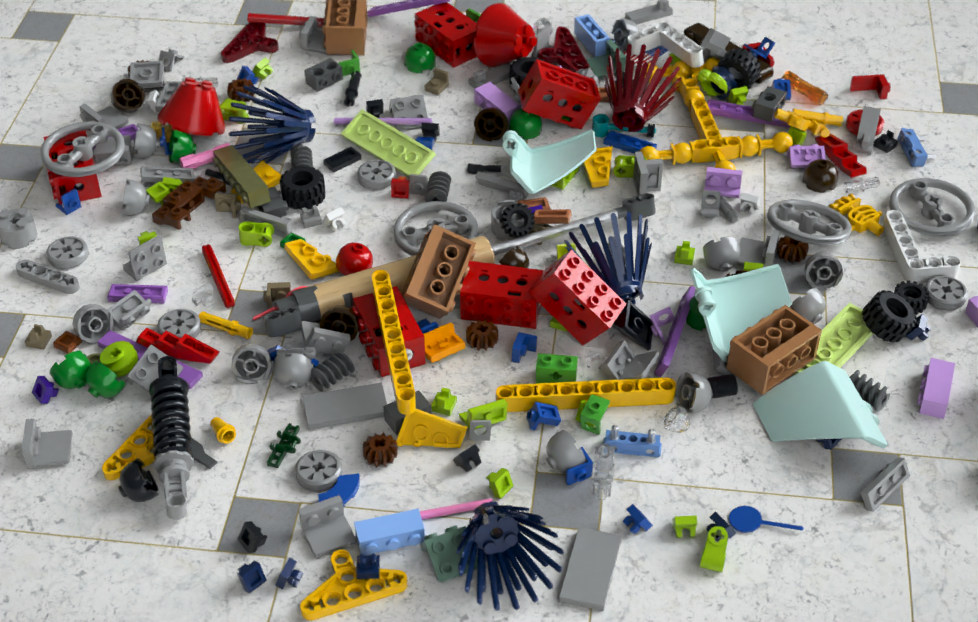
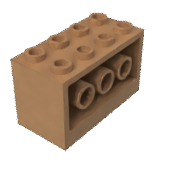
(345, 27)
(438, 271)
(773, 349)

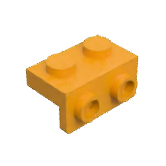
(442, 342)

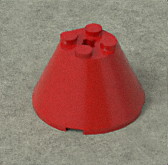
(502, 36)
(193, 109)

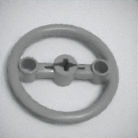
(82, 149)
(932, 206)
(809, 222)
(409, 235)

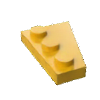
(309, 260)
(430, 430)

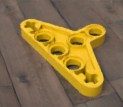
(139, 451)
(340, 589)

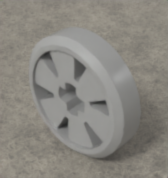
(376, 174)
(67, 252)
(955, 293)
(187, 318)
(309, 463)

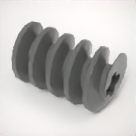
(301, 156)
(438, 187)
(331, 370)
(869, 393)

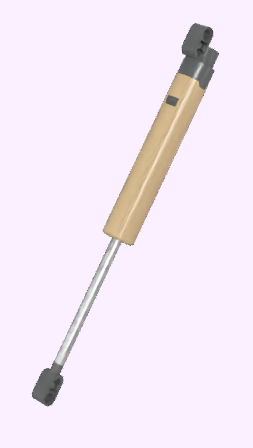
(313, 301)

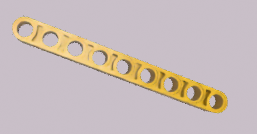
(393, 342)
(570, 394)

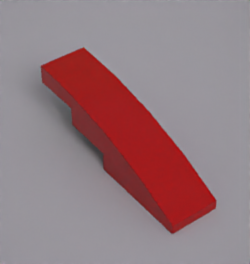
(839, 154)
(182, 348)

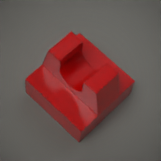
(400, 187)

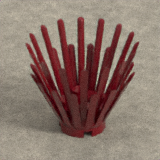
(630, 104)

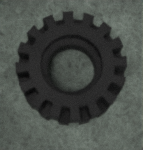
(526, 214)
(915, 291)

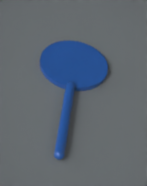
(750, 519)

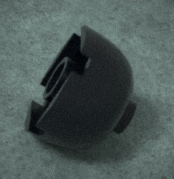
(137, 482)

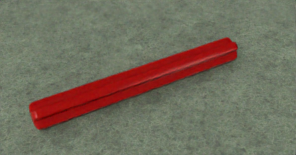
(281, 19)
(218, 276)

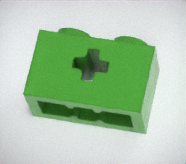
(556, 368)

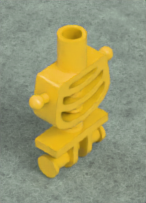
(801, 122)
(860, 217)

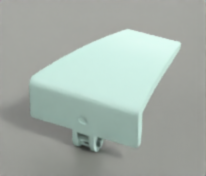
(547, 164)
(738, 302)
(818, 406)

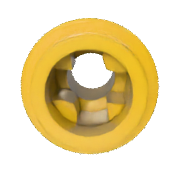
(224, 431)

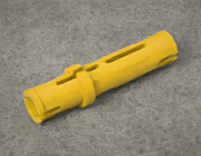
(823, 118)
(232, 327)

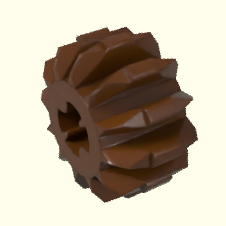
(236, 85)
(792, 249)
(482, 335)
(380, 449)

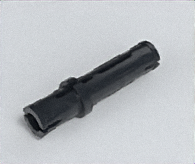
(352, 90)

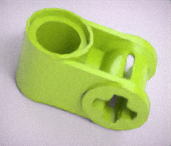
(227, 110)
(627, 166)
(254, 233)
(715, 552)

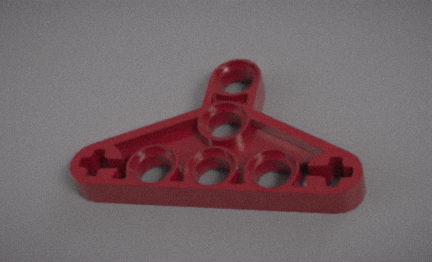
(247, 43)
(560, 47)

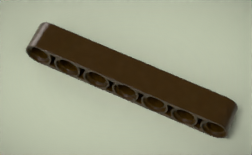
(698, 32)

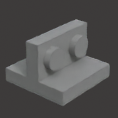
(714, 45)
(148, 75)
(647, 174)

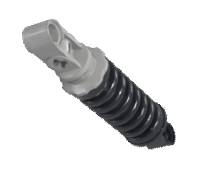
(171, 435)

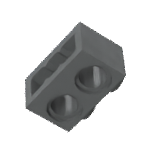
(323, 74)

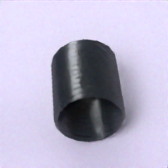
(723, 385)

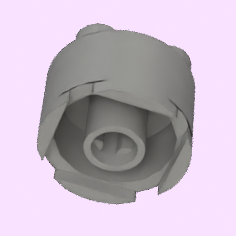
(516, 219)
(17, 228)

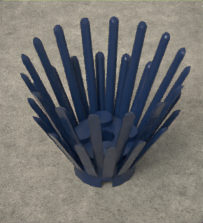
(291, 124)
(622, 280)
(498, 538)

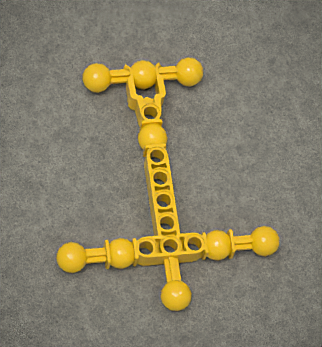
(711, 145)

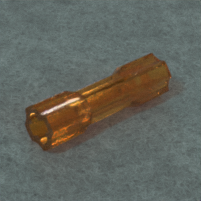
(812, 92)

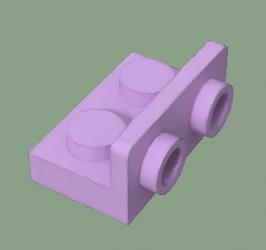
(801, 156)
(724, 180)

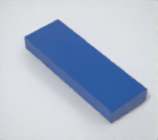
(626, 142)

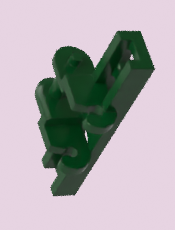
(284, 446)

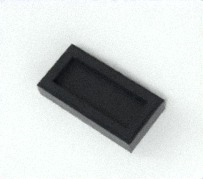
(342, 159)

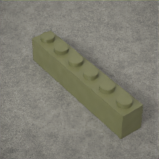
(241, 176)

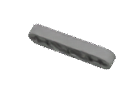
(66, 282)

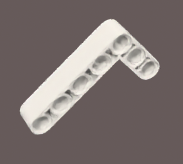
(671, 39)
(908, 256)

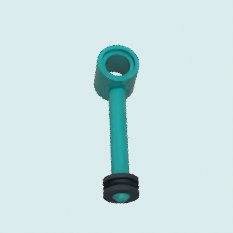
(601, 126)

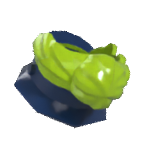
(717, 82)

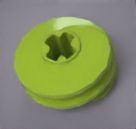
(119, 357)

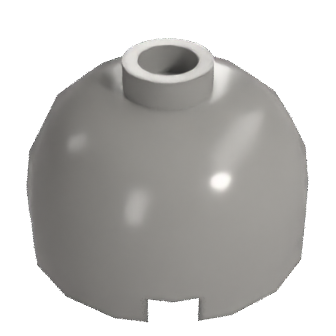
(621, 31)
(145, 141)
(134, 198)
(722, 254)
(823, 271)
(810, 306)
(92, 322)
(251, 363)
(293, 370)
(693, 392)
(563, 452)

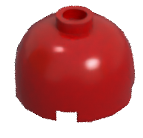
(353, 258)

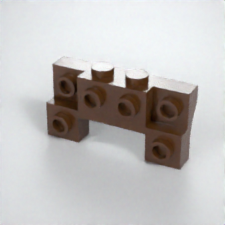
(186, 199)

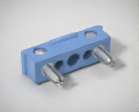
(913, 148)
(633, 443)

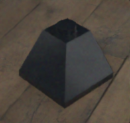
(634, 325)

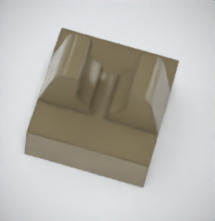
(38, 337)

